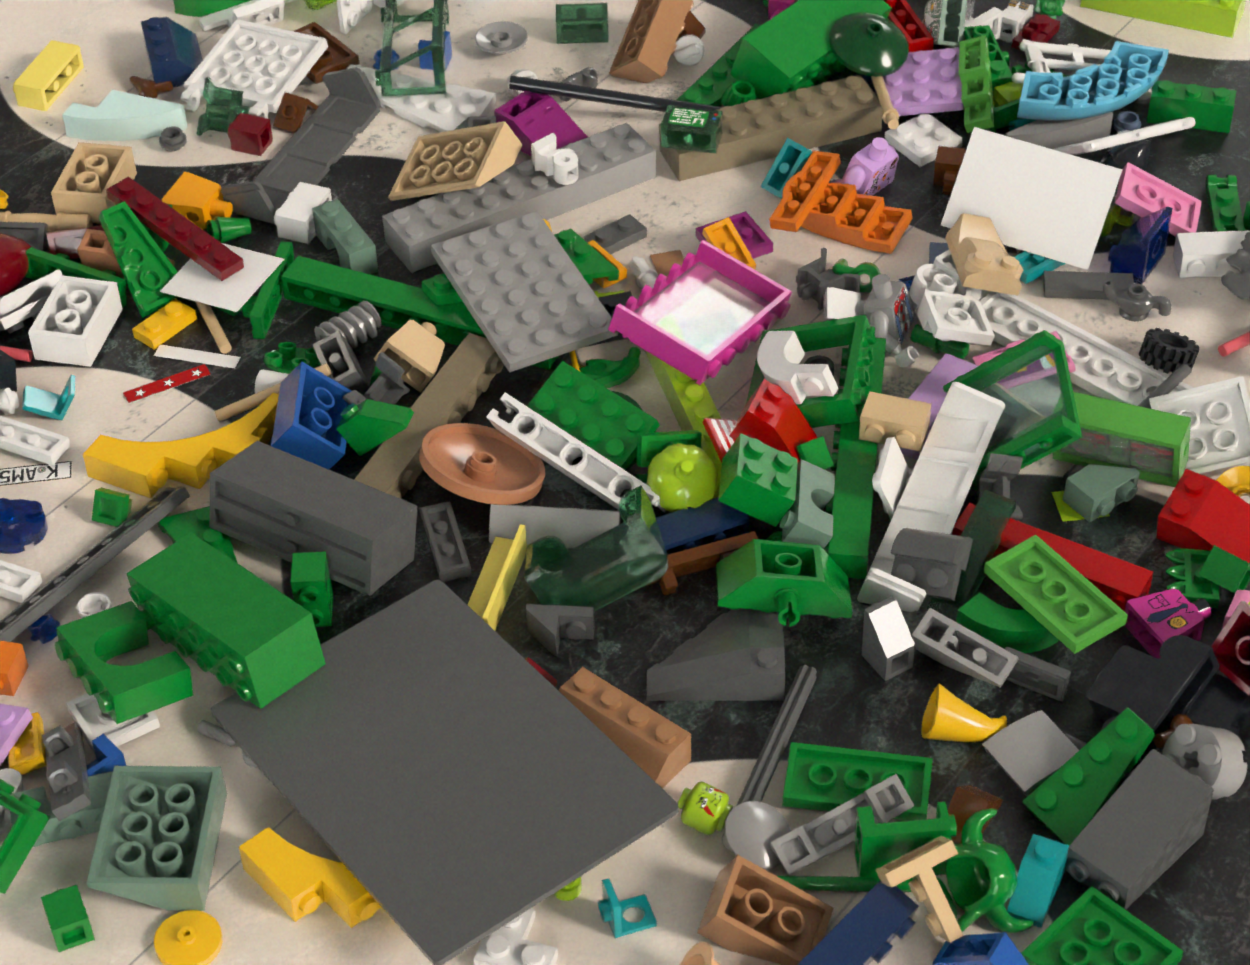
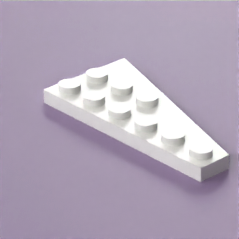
(437, 111)

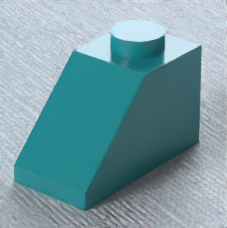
(787, 163)
(1038, 879)

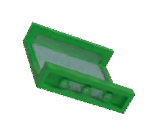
(1037, 398)

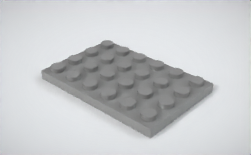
(523, 291)

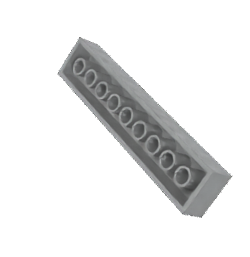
(605, 166)

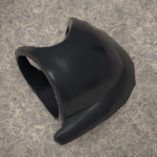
(1134, 153)

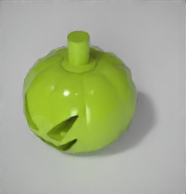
(682, 477)

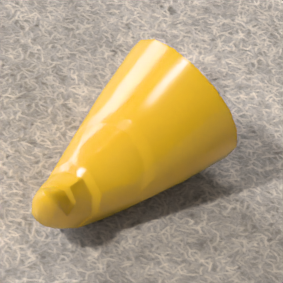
(954, 720)

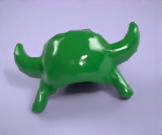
(983, 878)

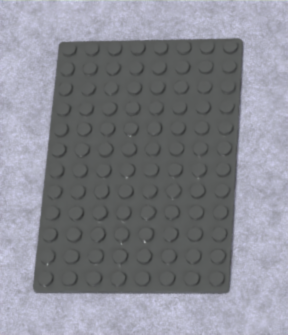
(446, 771)

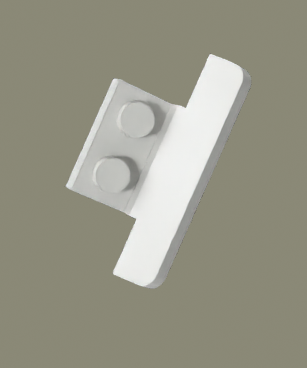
(254, 11)

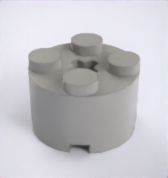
(1209, 755)

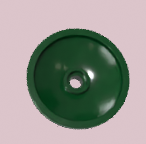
(869, 44)

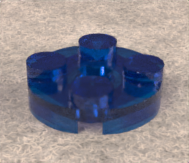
(31, 524)

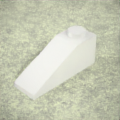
(842, 304)

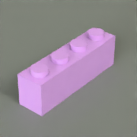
(932, 389)

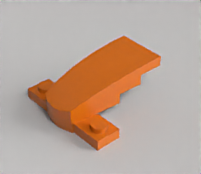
(837, 209)

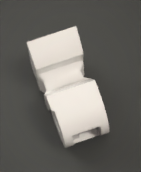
(560, 162)

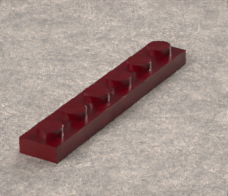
(176, 229)

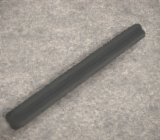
(779, 735)

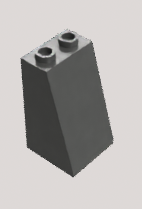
(1140, 830)

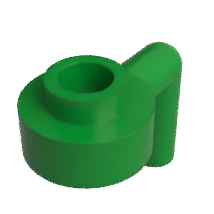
(868, 268)

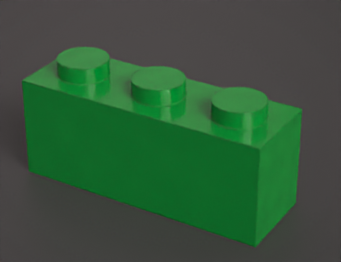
(1207, 105)

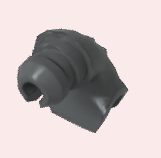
(586, 78)

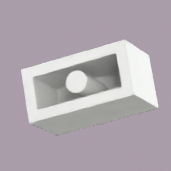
(295, 216)

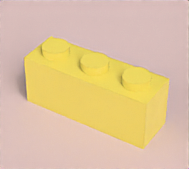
(48, 75)

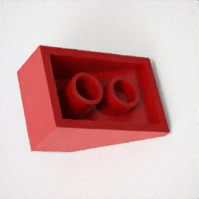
(774, 420)
(1205, 515)

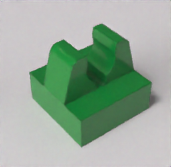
(111, 507)

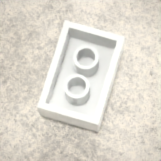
(75, 321)

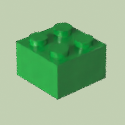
(758, 479)

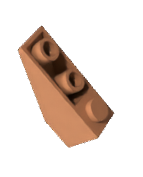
(97, 252)

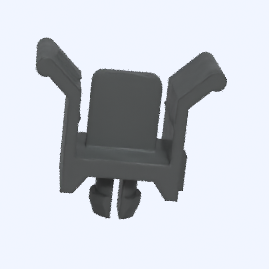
(815, 279)
(386, 388)
(998, 476)

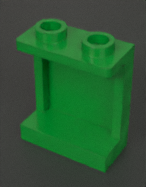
(885, 842)

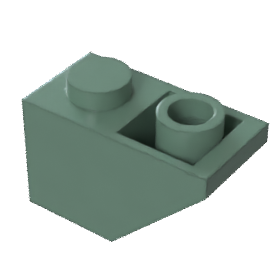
(1099, 489)

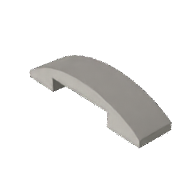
(837, 826)

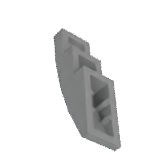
(1061, 133)

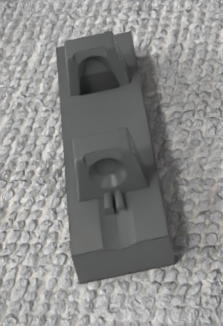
(66, 770)

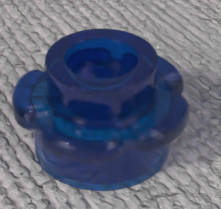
(44, 629)

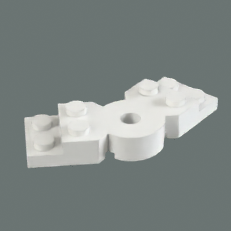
(947, 306)

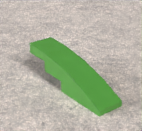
(976, 83)

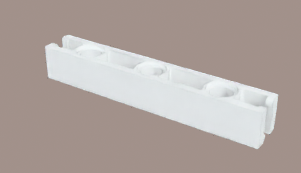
(561, 449)

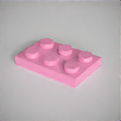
(1146, 194)

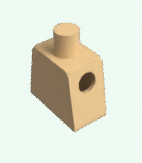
(416, 351)

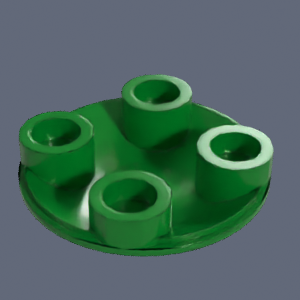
(288, 357)

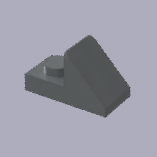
(554, 622)

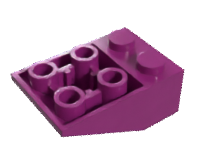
(535, 117)

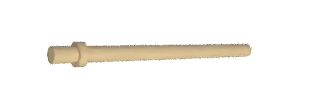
(890, 115)

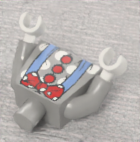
(892, 313)

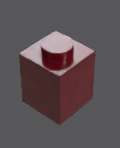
(250, 134)

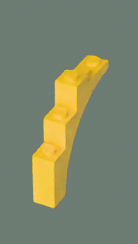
(148, 465)
(304, 880)

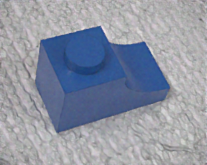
(980, 950)

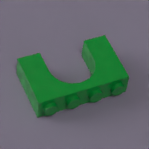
(121, 690)

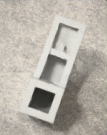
(779, 362)

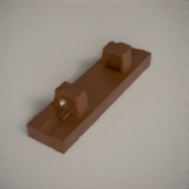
(699, 559)

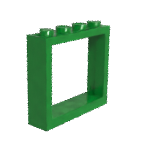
(829, 334)

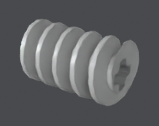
(352, 324)

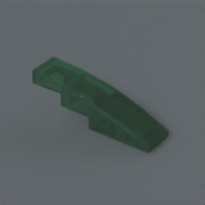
(985, 529)

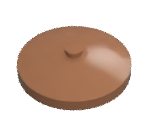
(481, 464)

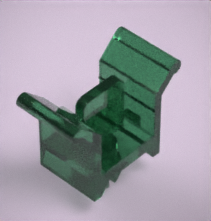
(221, 108)

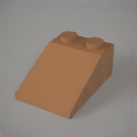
(763, 915)

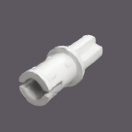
(642, 272)

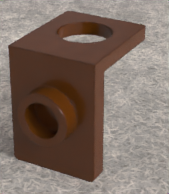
(292, 112)

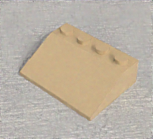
(456, 160)

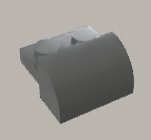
(931, 560)

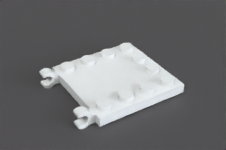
(258, 62)

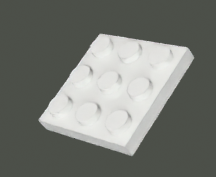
(1218, 424)

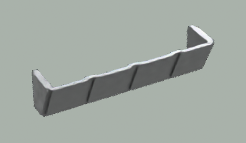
(312, 148)

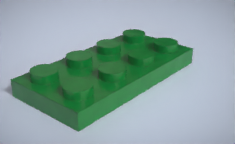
(592, 414)
(831, 776)

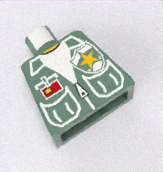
(945, 21)

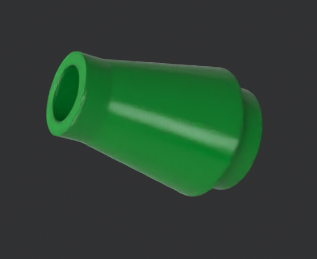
(228, 228)

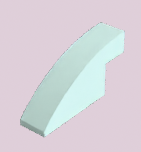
(123, 118)

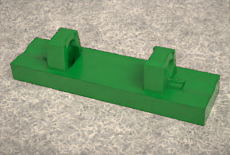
(43, 263)
(264, 306)

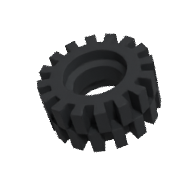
(1168, 350)

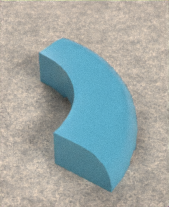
(1095, 89)

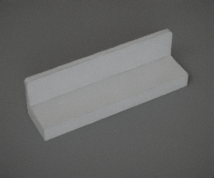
(571, 525)

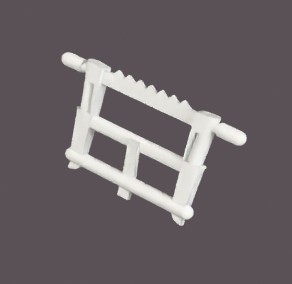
(1038, 63)
(1127, 136)

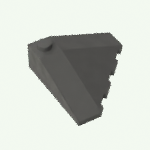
(731, 660)

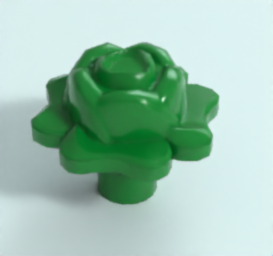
(1049, 7)

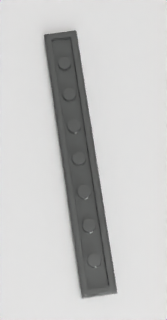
(91, 562)

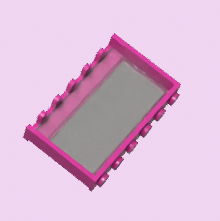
(702, 312)

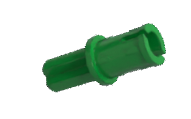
(925, 338)

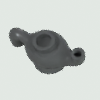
(1136, 301)

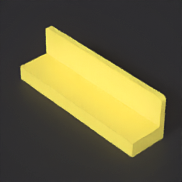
(498, 577)

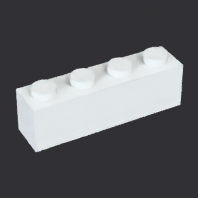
(1206, 253)

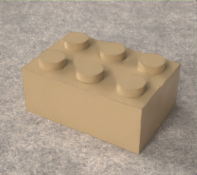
(88, 175)

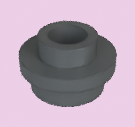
(172, 138)

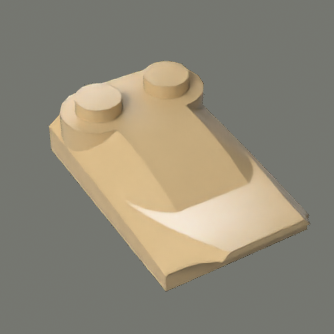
(982, 256)

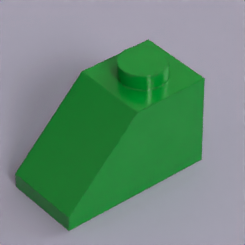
(372, 423)

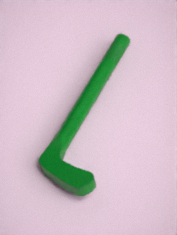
(860, 884)

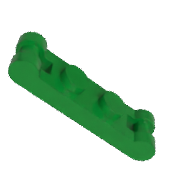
(1224, 203)

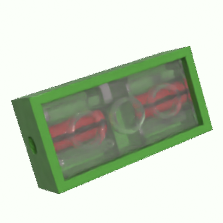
(1129, 438)

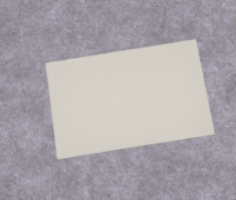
(1034, 196)

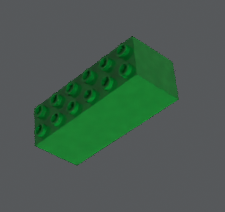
(795, 46)
(226, 620)

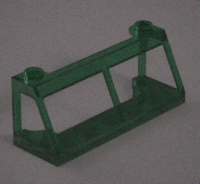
(389, 15)

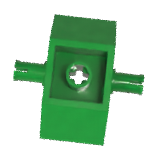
(783, 579)

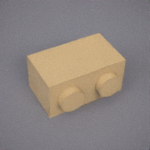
(897, 418)

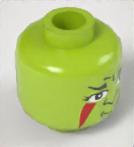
(704, 808)

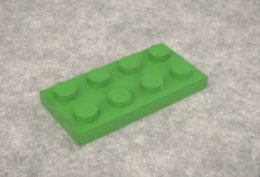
(1055, 594)

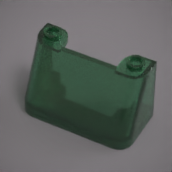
(603, 566)

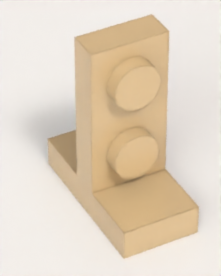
(925, 885)

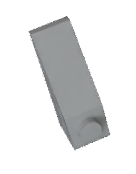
(962, 649)

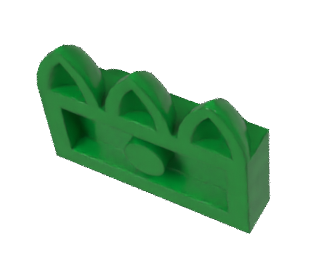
(1187, 575)

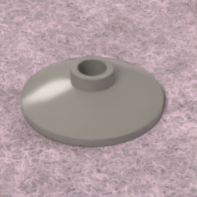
(501, 37)

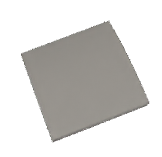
(1030, 750)

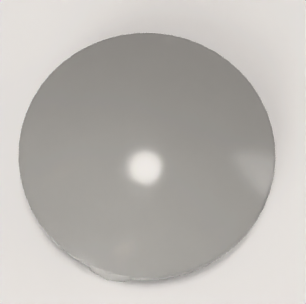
(751, 829)

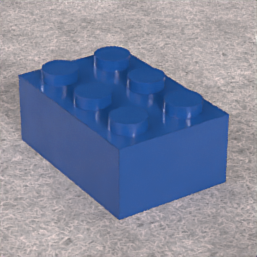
(309, 416)

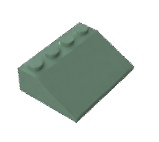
(159, 835)

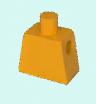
(197, 199)

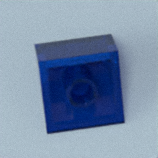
(1142, 245)

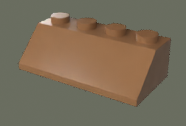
(650, 39)
(640, 732)

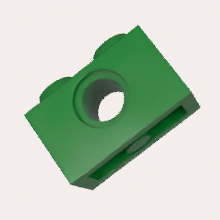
(313, 586)

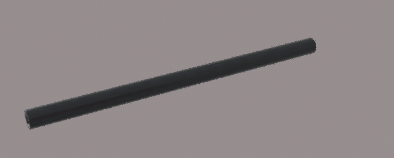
(599, 95)

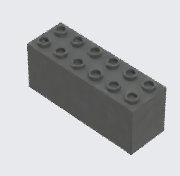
(302, 507)

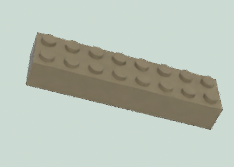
(761, 126)

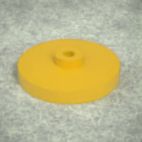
(188, 939)

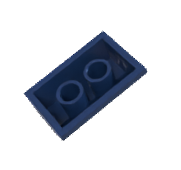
(170, 50)

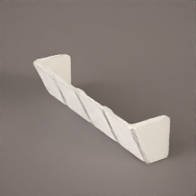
(936, 486)

